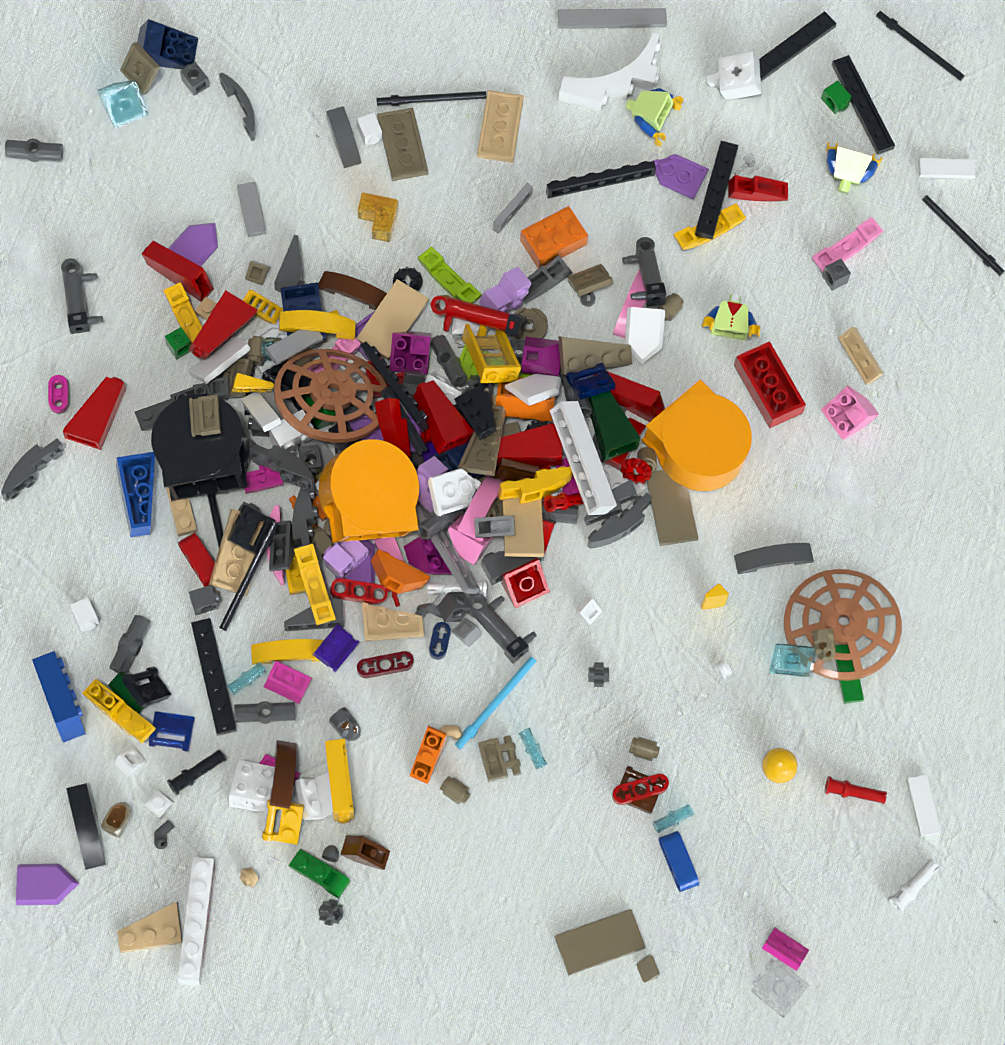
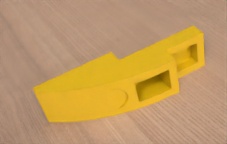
(543, 484)
(118, 711)

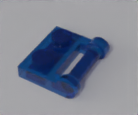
(592, 385)
(172, 725)

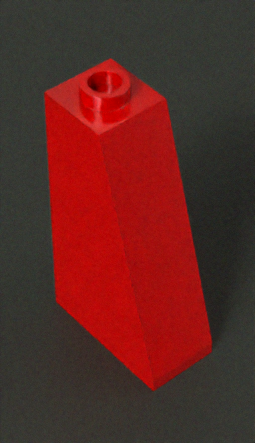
(178, 269)
(224, 322)
(637, 397)
(96, 415)
(444, 421)
(532, 446)

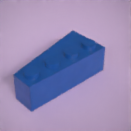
(136, 486)
(59, 696)

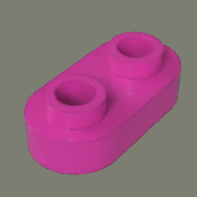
(58, 395)

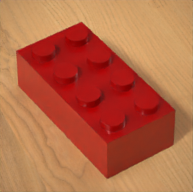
(769, 384)

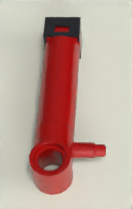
(509, 323)

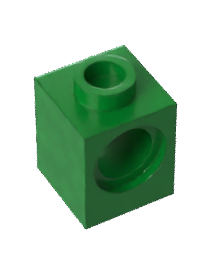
(836, 97)
(178, 343)

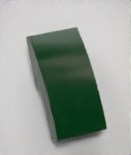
(120, 690)

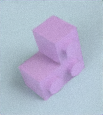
(508, 292)
(426, 470)
(345, 557)

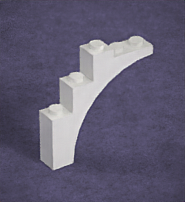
(595, 91)

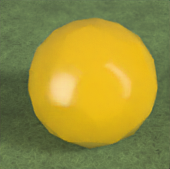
(779, 765)

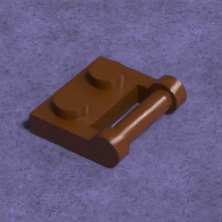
(647, 804)

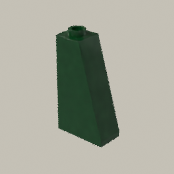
(612, 427)

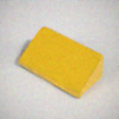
(715, 598)

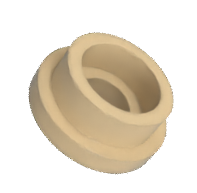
(248, 877)

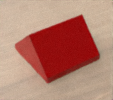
(525, 583)

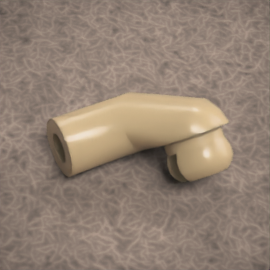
(452, 730)

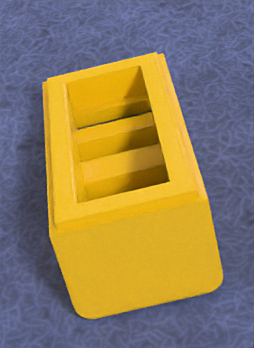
(252, 295)
(246, 383)

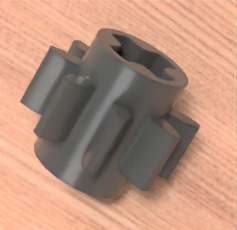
(598, 674)
(330, 912)

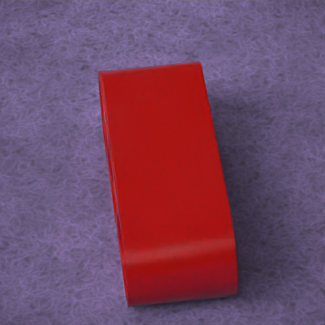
(197, 557)
(368, 589)

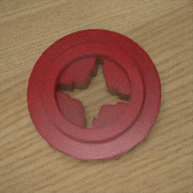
(643, 469)

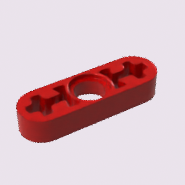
(644, 781)

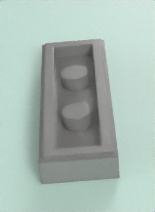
(512, 208)
(251, 209)
(293, 345)

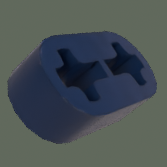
(435, 640)

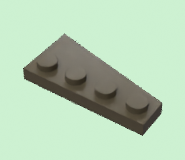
(583, 354)
(482, 454)

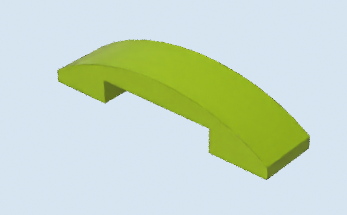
(447, 277)

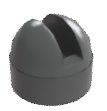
(588, 303)
(330, 853)

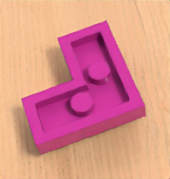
(262, 479)

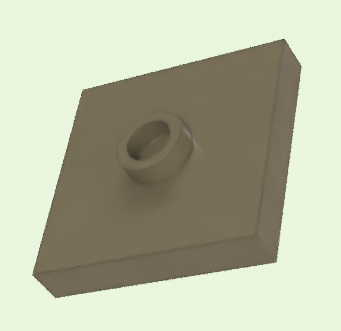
(139, 67)

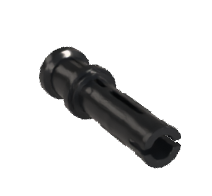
(188, 777)

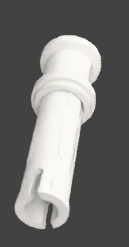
(435, 588)
(908, 892)

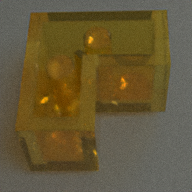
(381, 212)

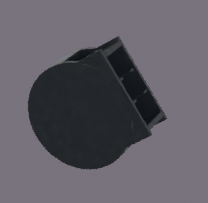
(199, 463)

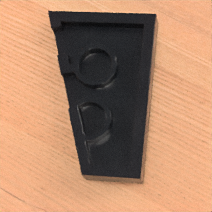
(478, 410)

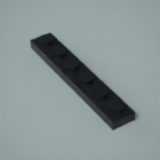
(795, 44)
(863, 104)
(601, 179)
(716, 190)
(399, 390)
(213, 677)

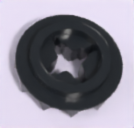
(415, 276)

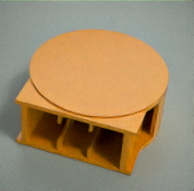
(700, 439)
(369, 492)

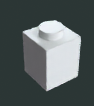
(369, 129)
(84, 614)

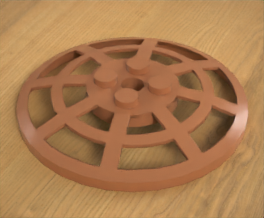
(327, 399)
(848, 633)

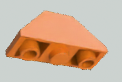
(397, 574)
(428, 754)

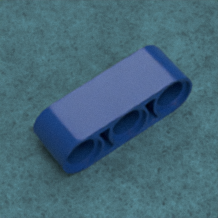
(678, 861)

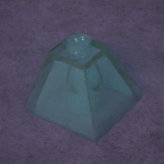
(122, 102)

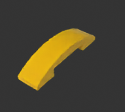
(727, 220)
(183, 310)
(317, 321)
(314, 584)
(285, 650)

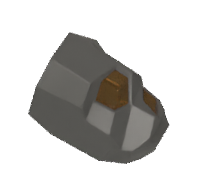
(345, 725)

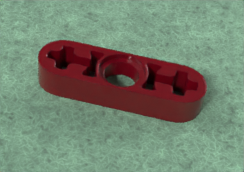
(400, 666)

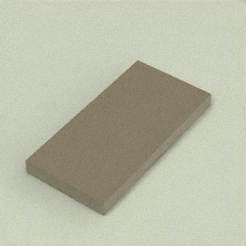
(402, 144)
(671, 510)
(599, 942)

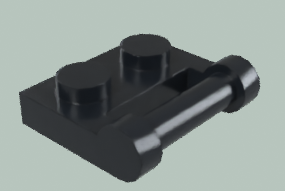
(288, 376)
(245, 527)
(146, 693)

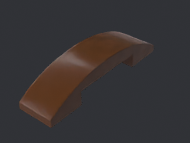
(352, 288)
(283, 774)

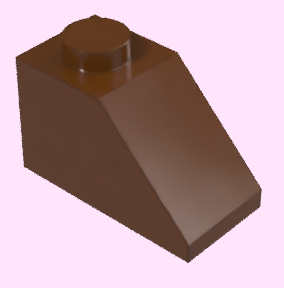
(365, 852)

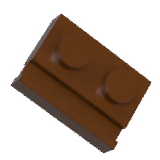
(514, 471)

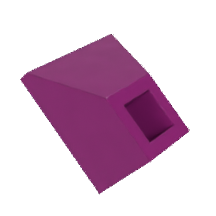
(410, 351)
(541, 356)
(425, 557)

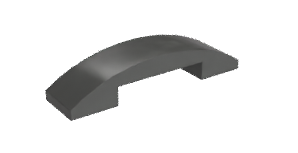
(232, 88)
(773, 556)

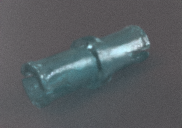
(246, 678)
(532, 748)
(673, 818)

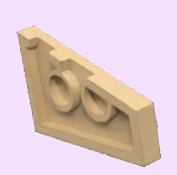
(390, 624)
(152, 931)

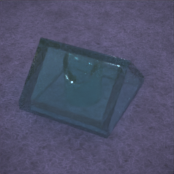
(793, 660)

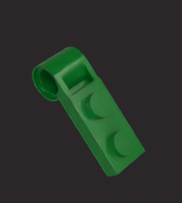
(319, 873)

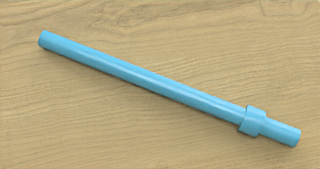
(471, 730)

